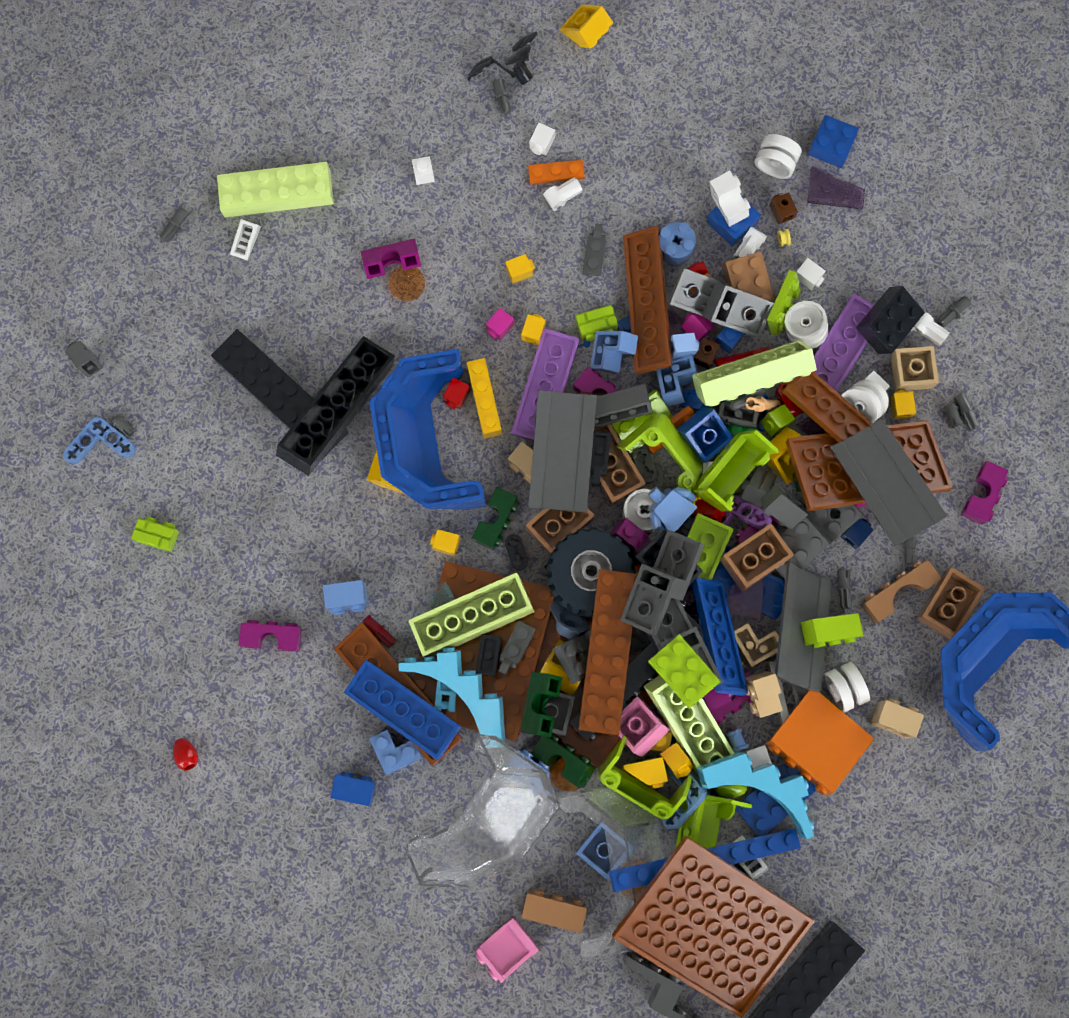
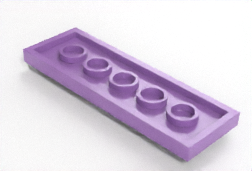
(842, 344)
(548, 373)

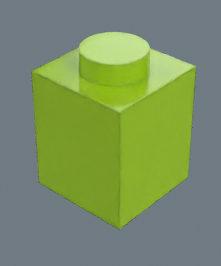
(777, 420)

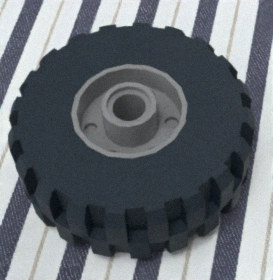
(576, 555)

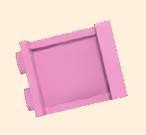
(506, 950)

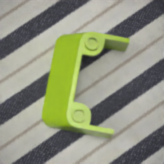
(661, 430)
(732, 467)
(637, 791)
(705, 820)

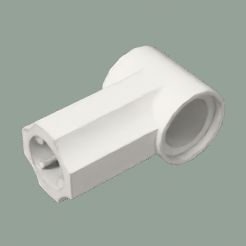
(560, 195)
(751, 243)
(931, 330)

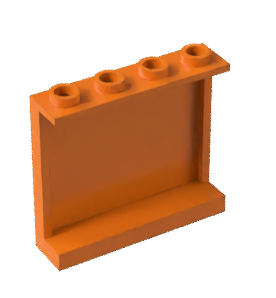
(820, 742)

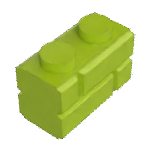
(596, 320)
(155, 534)

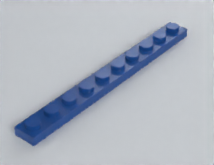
(732, 853)

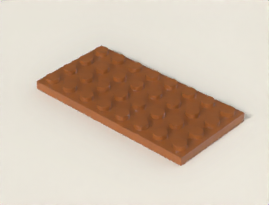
(827, 483)

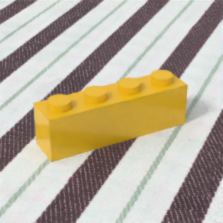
(484, 398)

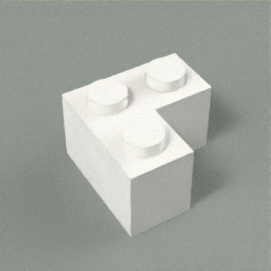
(727, 196)

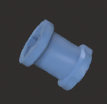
(736, 740)

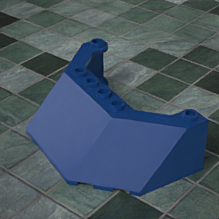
(408, 437)
(985, 645)

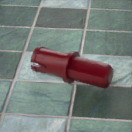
(379, 631)

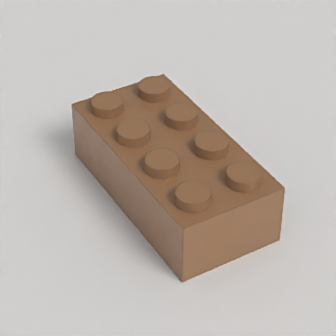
(621, 475)

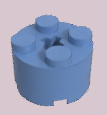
(681, 234)

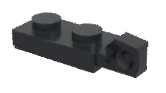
(600, 456)

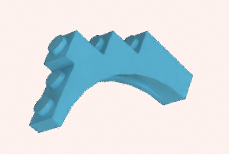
(448, 669)
(787, 791)

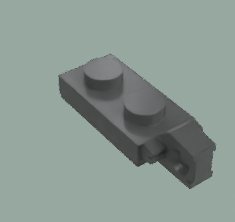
(594, 252)
(516, 647)

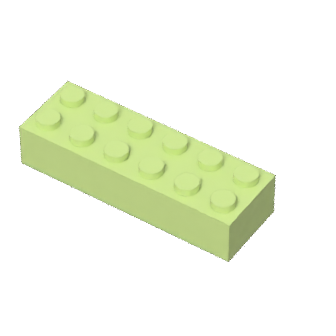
(275, 189)
(754, 372)
(471, 615)
(692, 728)

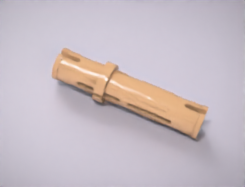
(762, 404)

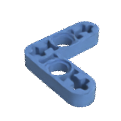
(95, 436)
(692, 800)

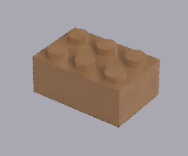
(749, 276)
(553, 525)
(756, 557)
(950, 603)
(554, 910)

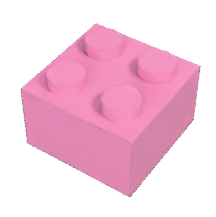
(641, 727)

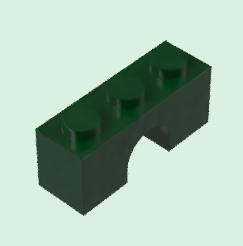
(489, 534)
(541, 688)
(577, 768)

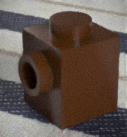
(783, 208)
(707, 351)

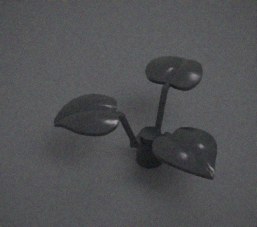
(521, 55)

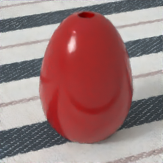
(184, 754)

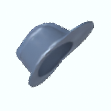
(567, 623)

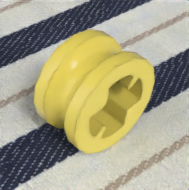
(783, 237)

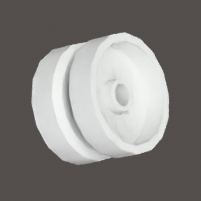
(778, 156)
(806, 323)
(868, 399)
(634, 504)
(847, 687)

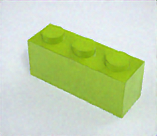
(832, 630)

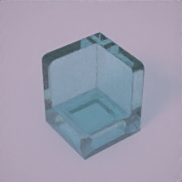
(442, 596)

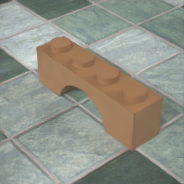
(881, 604)

